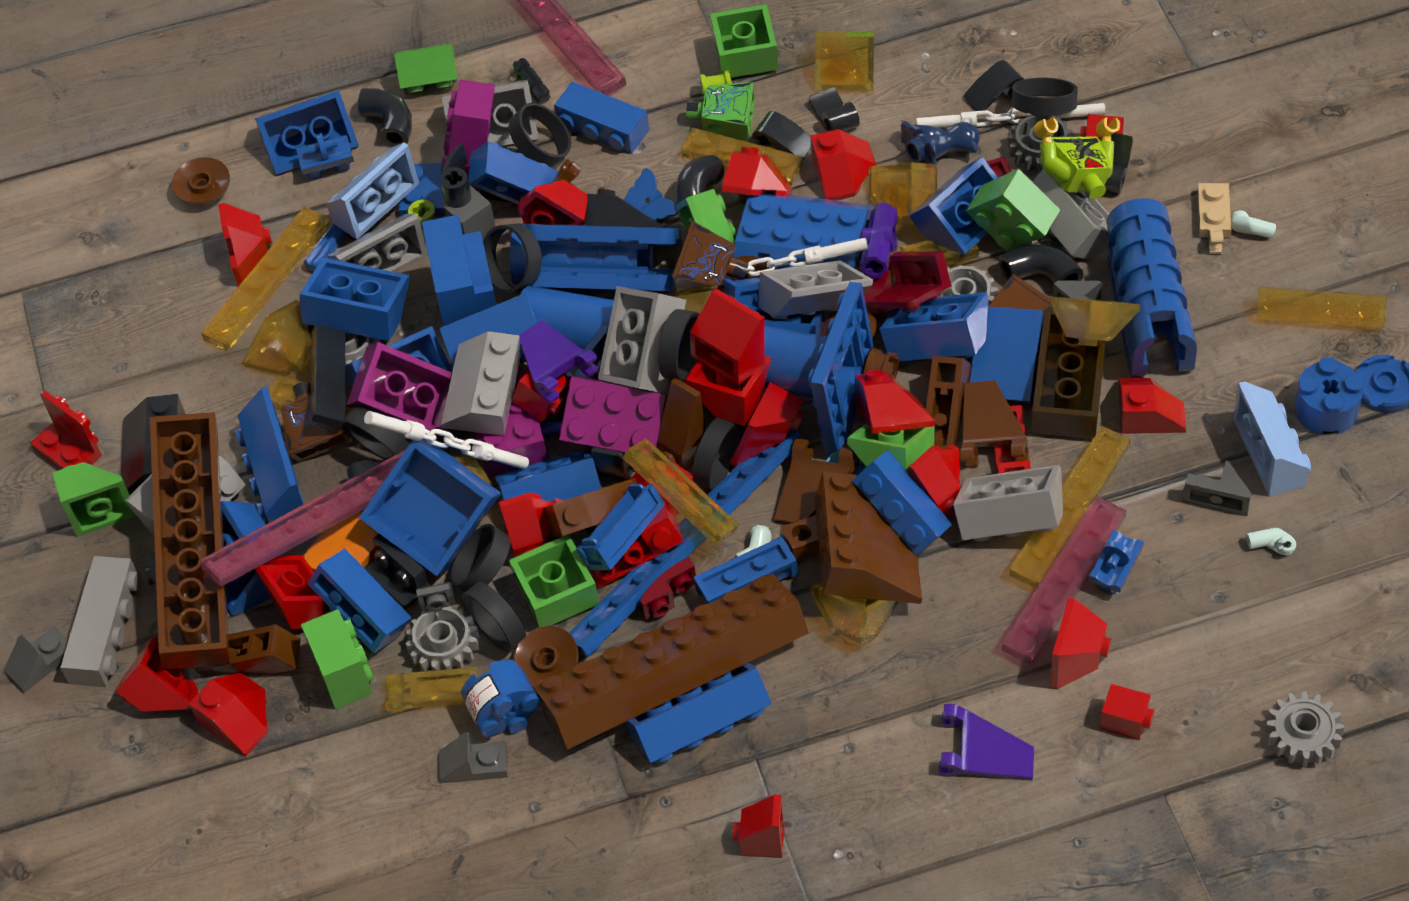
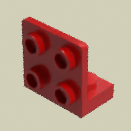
(68, 437)

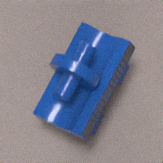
(325, 155)
(1116, 562)

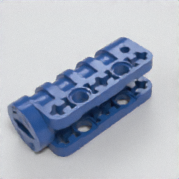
(597, 257)
(1147, 274)

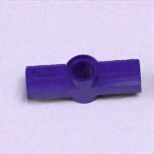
(881, 240)

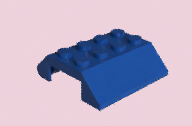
(789, 223)

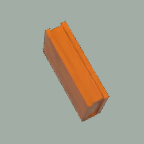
(348, 534)

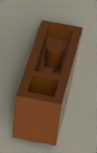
(946, 397)
(681, 424)
(585, 509)
(259, 652)

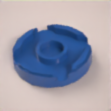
(1385, 383)

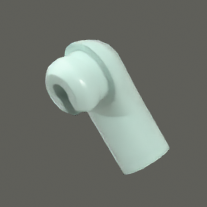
(1244, 224)
(759, 536)
(1272, 538)

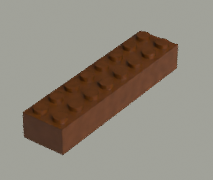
(185, 531)
(670, 660)

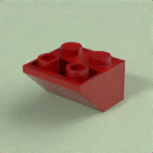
(729, 337)

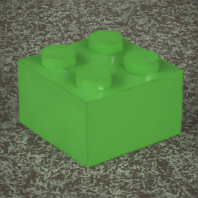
(744, 41)
(1013, 210)
(554, 582)
(339, 658)

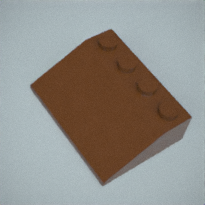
(859, 547)

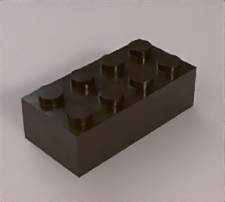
(1067, 383)

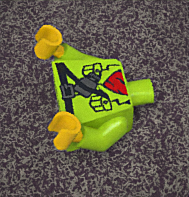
(1078, 162)

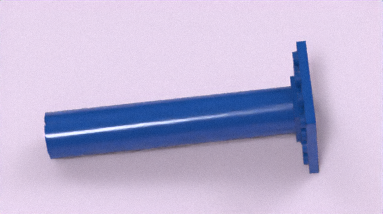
(799, 360)

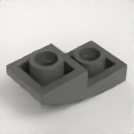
(436, 596)

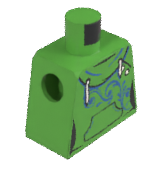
(725, 110)

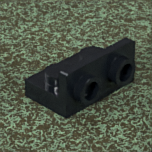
(396, 572)

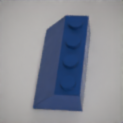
(268, 458)
(699, 713)

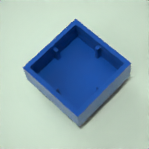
(458, 269)
(429, 505)

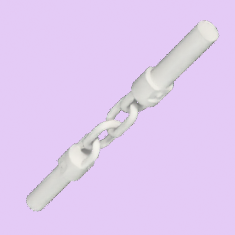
(971, 117)
(812, 256)
(417, 431)

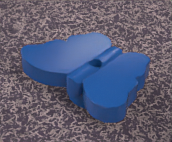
(645, 189)

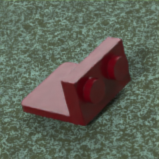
(918, 278)

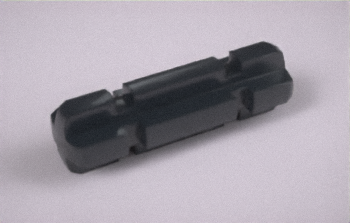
(539, 90)

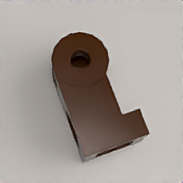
(801, 538)

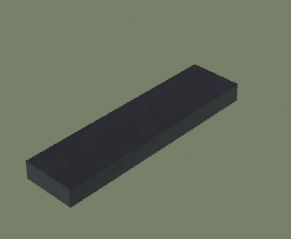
(328, 376)

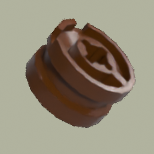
(880, 361)

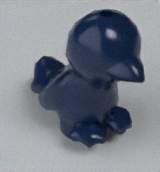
(930, 142)

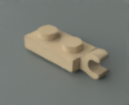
(1214, 214)

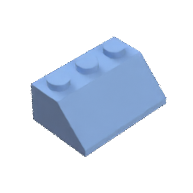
(374, 191)
(1270, 440)

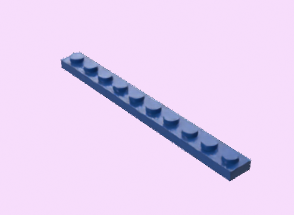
(626, 596)

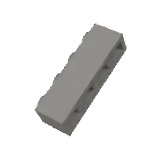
(100, 621)

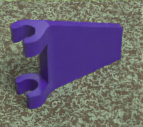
(550, 356)
(984, 748)

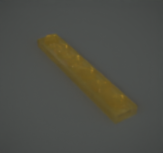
(265, 278)
(1078, 495)

